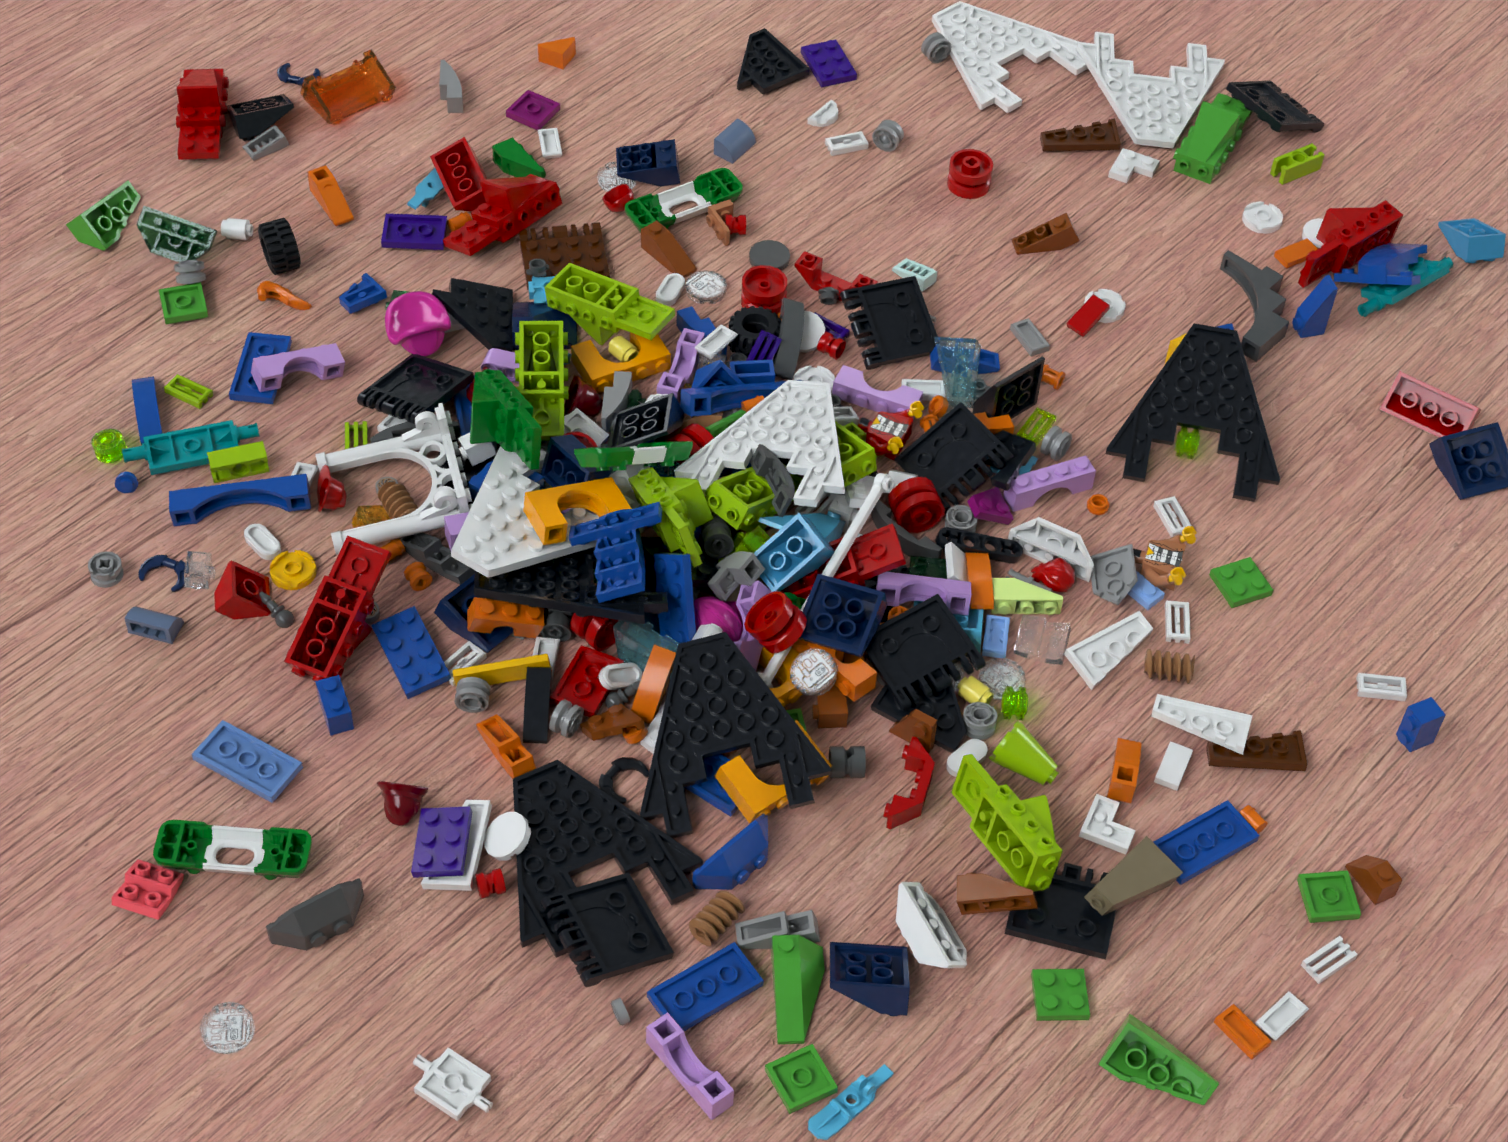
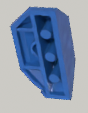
(736, 859)

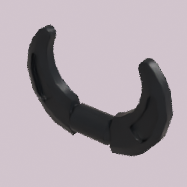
(620, 764)

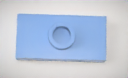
(995, 636)

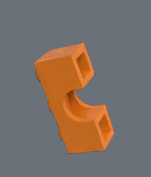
(488, 614)
(852, 678)

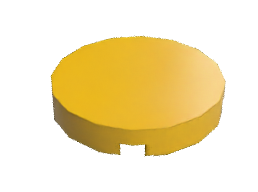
(293, 570)

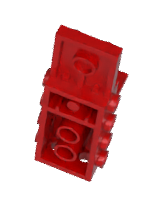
(201, 113)
(508, 209)
(1347, 237)
(866, 558)
(338, 612)

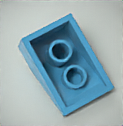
(1473, 239)
(792, 553)

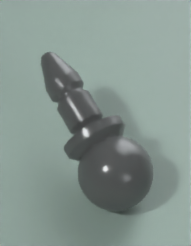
(283, 617)
(621, 697)

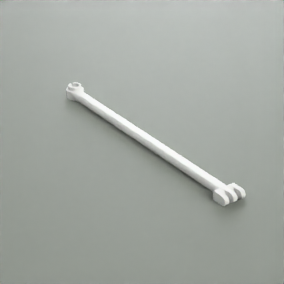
(881, 484)

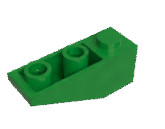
(515, 160)

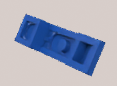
(146, 407)

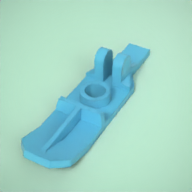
(426, 190)
(840, 1112)

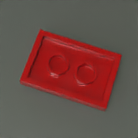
(581, 681)

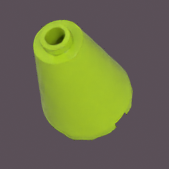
(1025, 756)

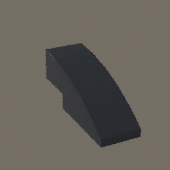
(537, 705)

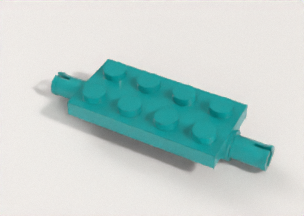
(1383, 294)
(188, 446)

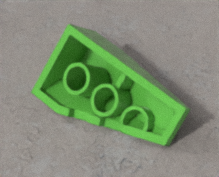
(104, 221)
(796, 984)
(1150, 1060)

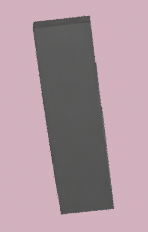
(436, 557)

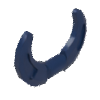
(284, 76)
(163, 560)

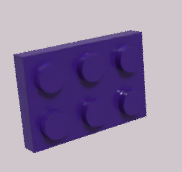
(828, 63)
(414, 231)
(441, 842)

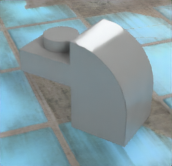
(734, 570)

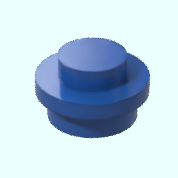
(126, 482)

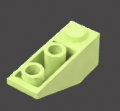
(1020, 597)

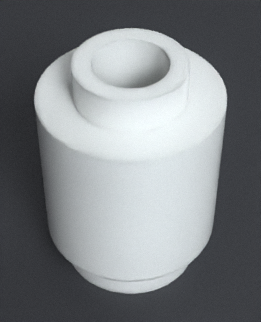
(236, 229)

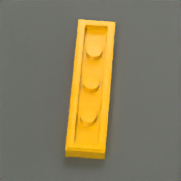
(504, 670)

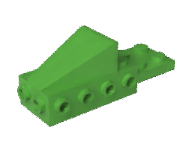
(1211, 138)

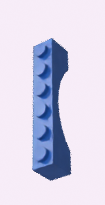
(720, 398)
(195, 504)

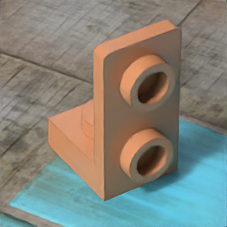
(716, 219)

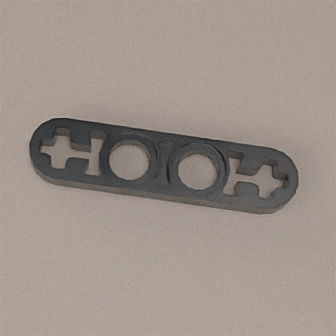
(979, 541)

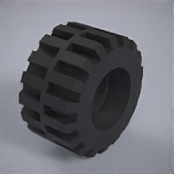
(279, 246)
(748, 326)

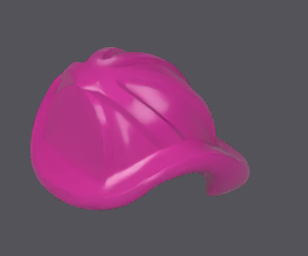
(417, 322)
(721, 613)

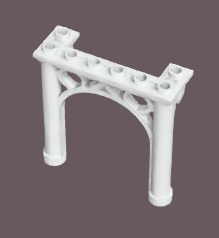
(441, 499)

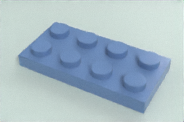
(247, 761)

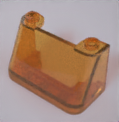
(349, 89)

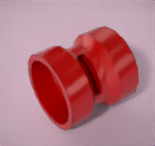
(736, 224)
(831, 345)
(490, 883)

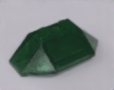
(174, 236)

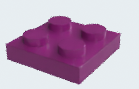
(533, 110)

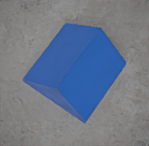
(715, 375)

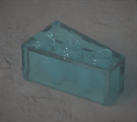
(959, 368)
(636, 642)

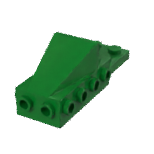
(505, 417)

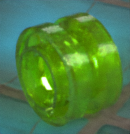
(1187, 442)
(108, 445)
(1014, 703)

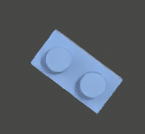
(1145, 592)

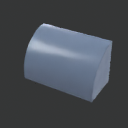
(734, 141)
(153, 624)

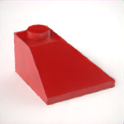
(239, 592)

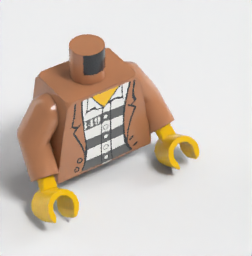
(1163, 559)

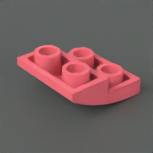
(147, 889)

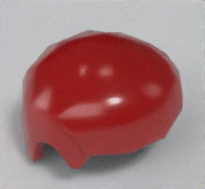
(617, 198)

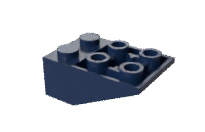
(649, 163)

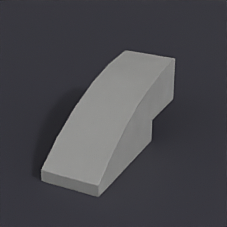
(450, 88)
(616, 397)
(759, 931)

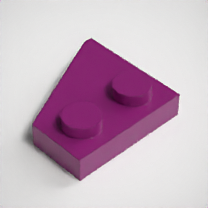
(990, 506)

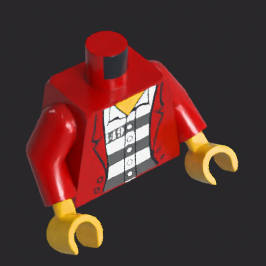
(891, 431)

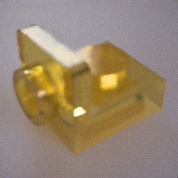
(368, 515)

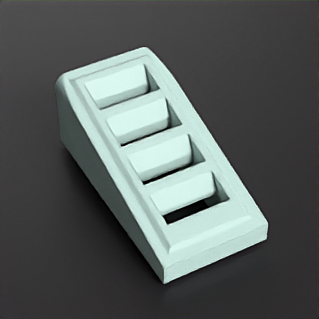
(925, 275)

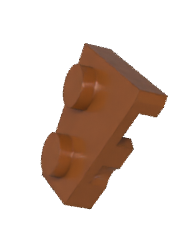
(611, 722)
(916, 725)

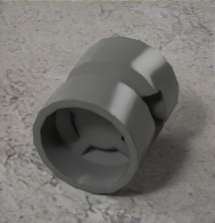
(717, 538)
(557, 624)
(847, 761)

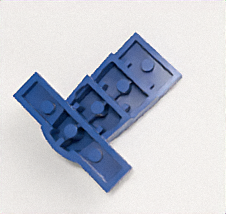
(1385, 265)
(618, 549)

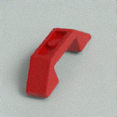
(811, 270)
(907, 809)

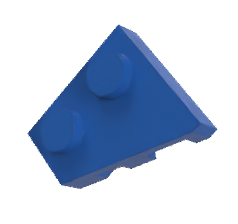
(362, 295)

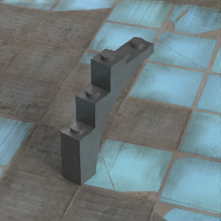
(1267, 304)

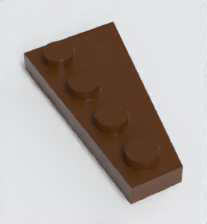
(1080, 138)
(1270, 753)

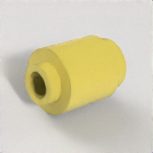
(622, 349)
(974, 691)

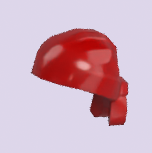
(1055, 574)

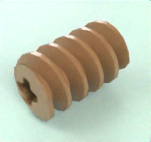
(396, 500)
(1169, 665)
(715, 916)

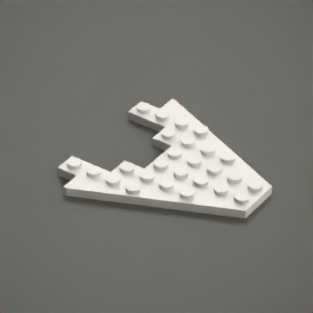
(988, 40)
(1148, 106)
(794, 425)
(497, 531)

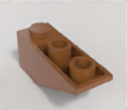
(1050, 236)

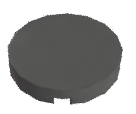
(770, 254)

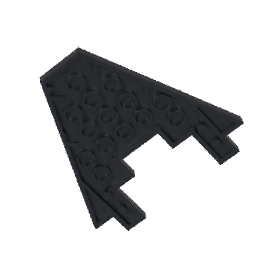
(1208, 390)
(568, 586)
(717, 708)
(577, 829)

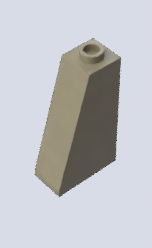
(1133, 878)

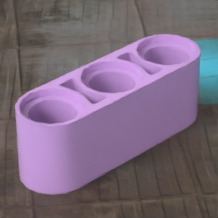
(501, 360)

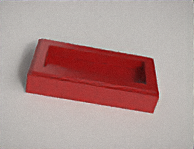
(1088, 315)

